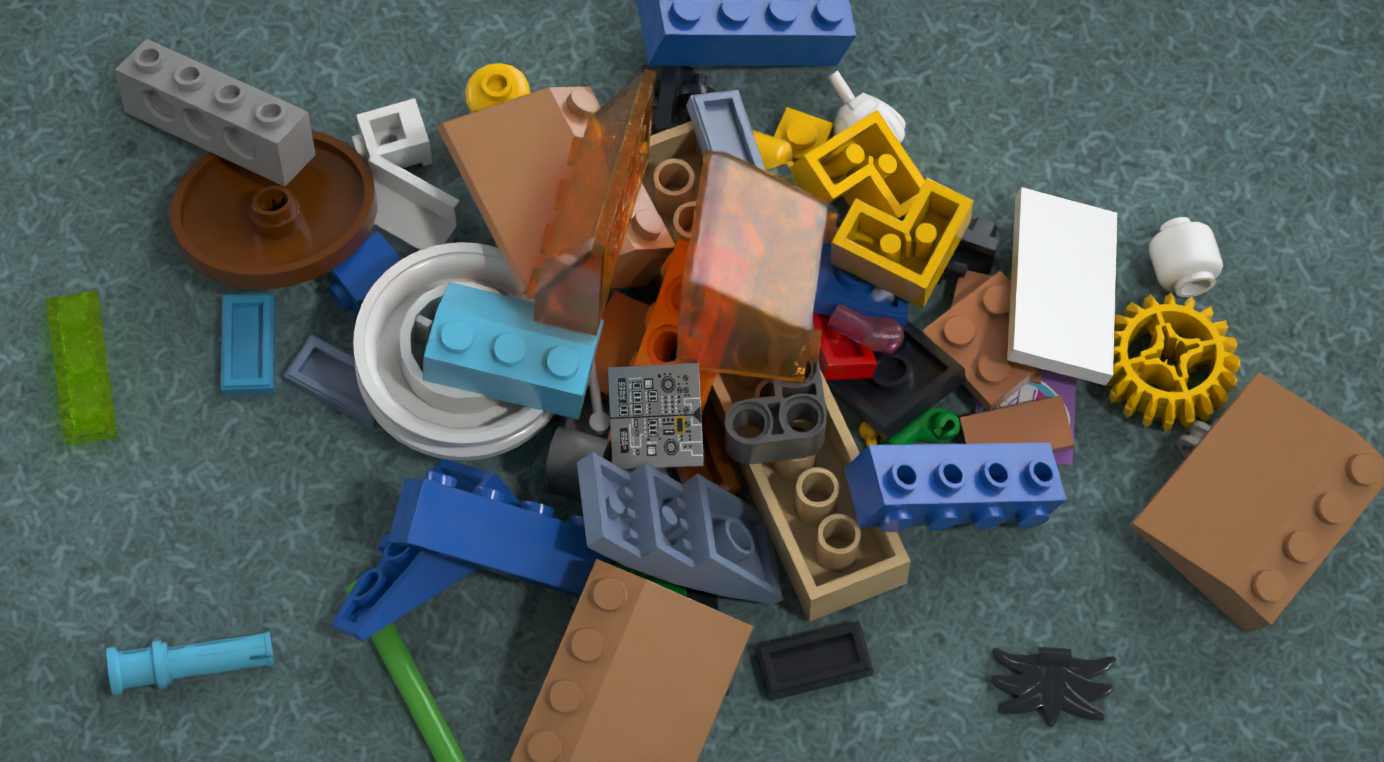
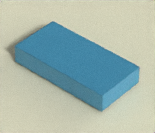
(248, 344)

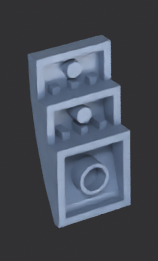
(678, 530)

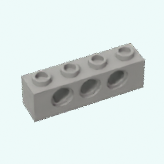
(216, 112)

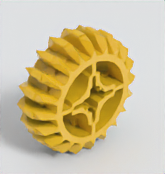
(1204, 346)

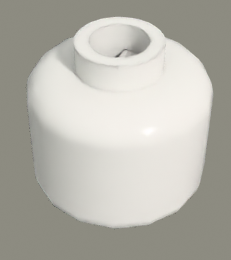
(1185, 257)

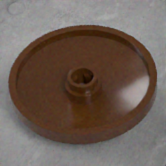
(270, 234)

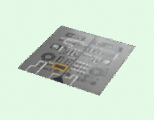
(655, 415)

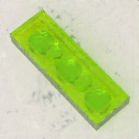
(82, 368)

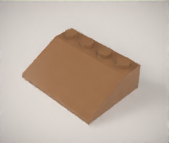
(513, 168)
(1261, 501)
(633, 676)

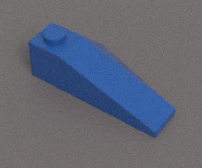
(409, 575)

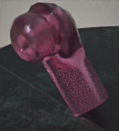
(874, 333)

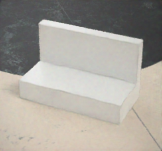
(412, 209)

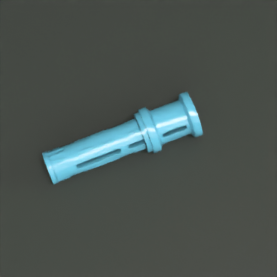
(163, 663)

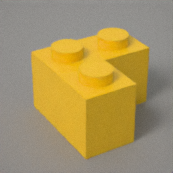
(862, 165)
(908, 253)

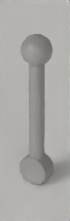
(599, 420)

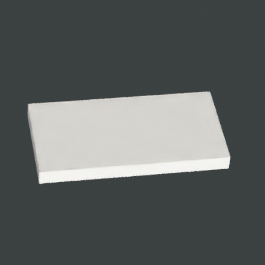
(1063, 286)

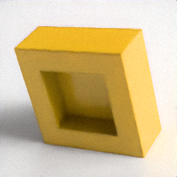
(803, 132)

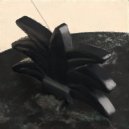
(1053, 683)

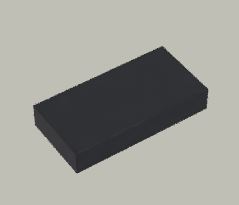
(814, 660)

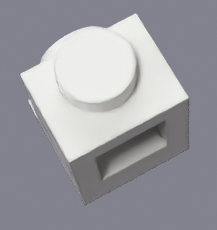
(394, 134)

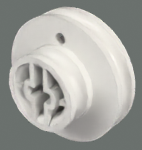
(391, 350)

